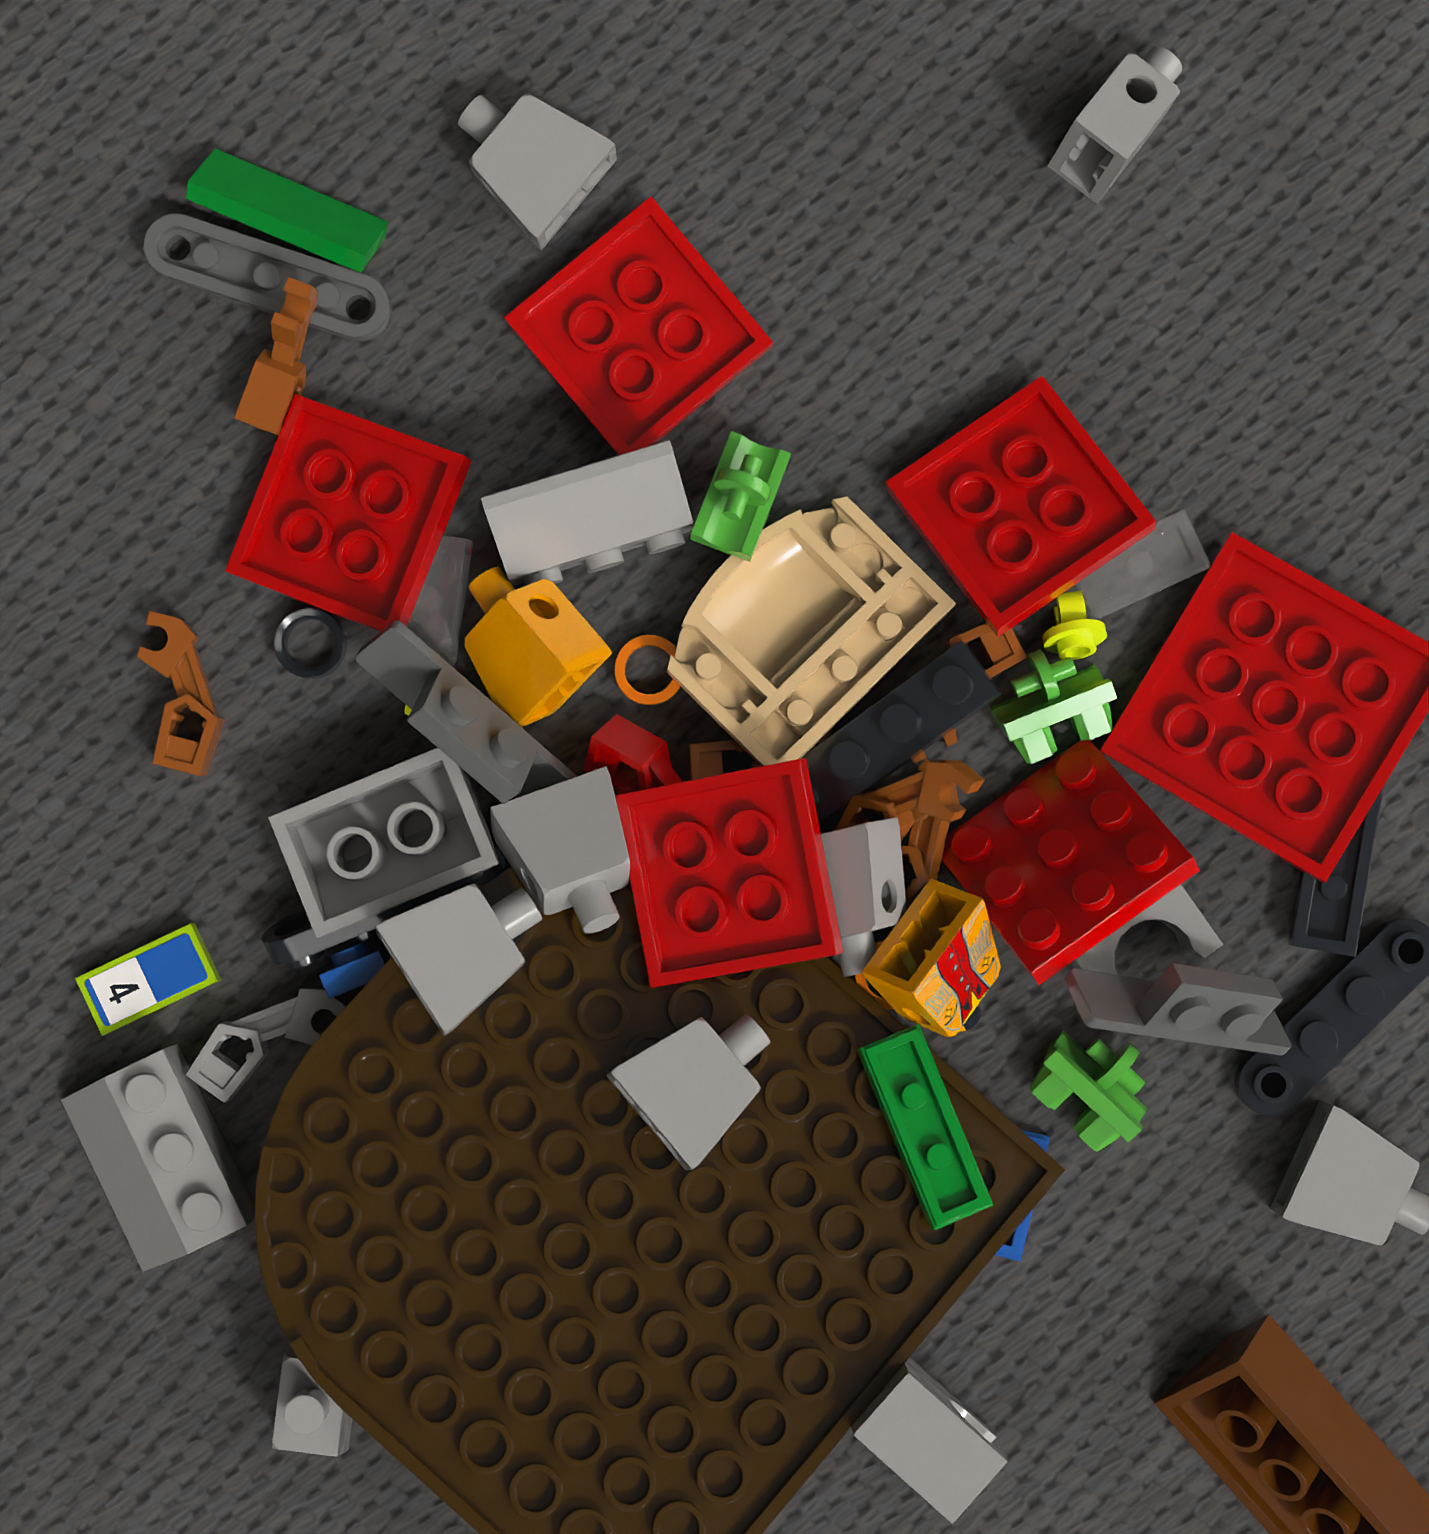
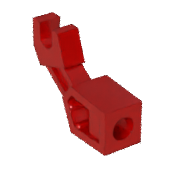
(632, 756)

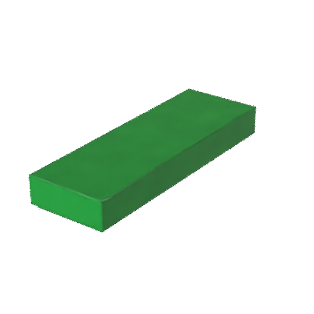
(287, 210)
(925, 1127)

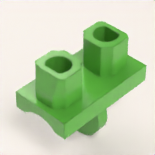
(740, 497)
(1051, 696)
(1100, 1080)

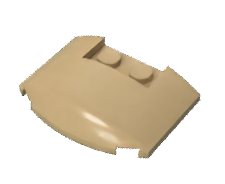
(803, 629)

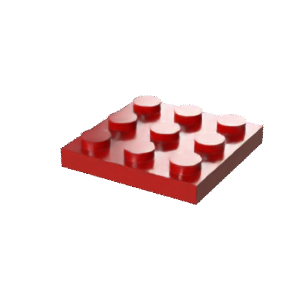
(639, 330)
(1020, 506)
(348, 515)
(1066, 859)
(729, 873)

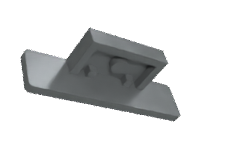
(460, 716)
(1184, 1006)

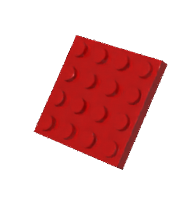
(1276, 707)

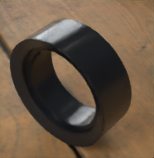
(284, 631)

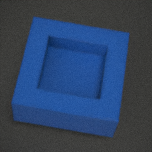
(353, 968)

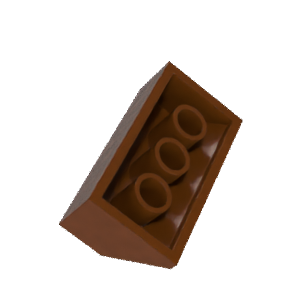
(1291, 1441)

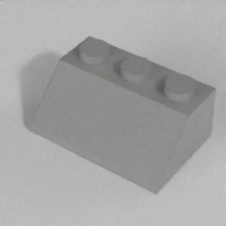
(590, 515)
(384, 840)
(160, 1158)

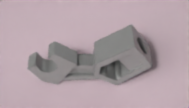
(294, 1017)

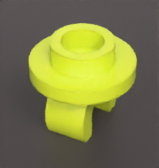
(1074, 633)

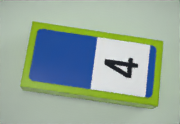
(148, 979)

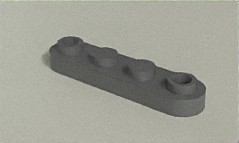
(257, 271)

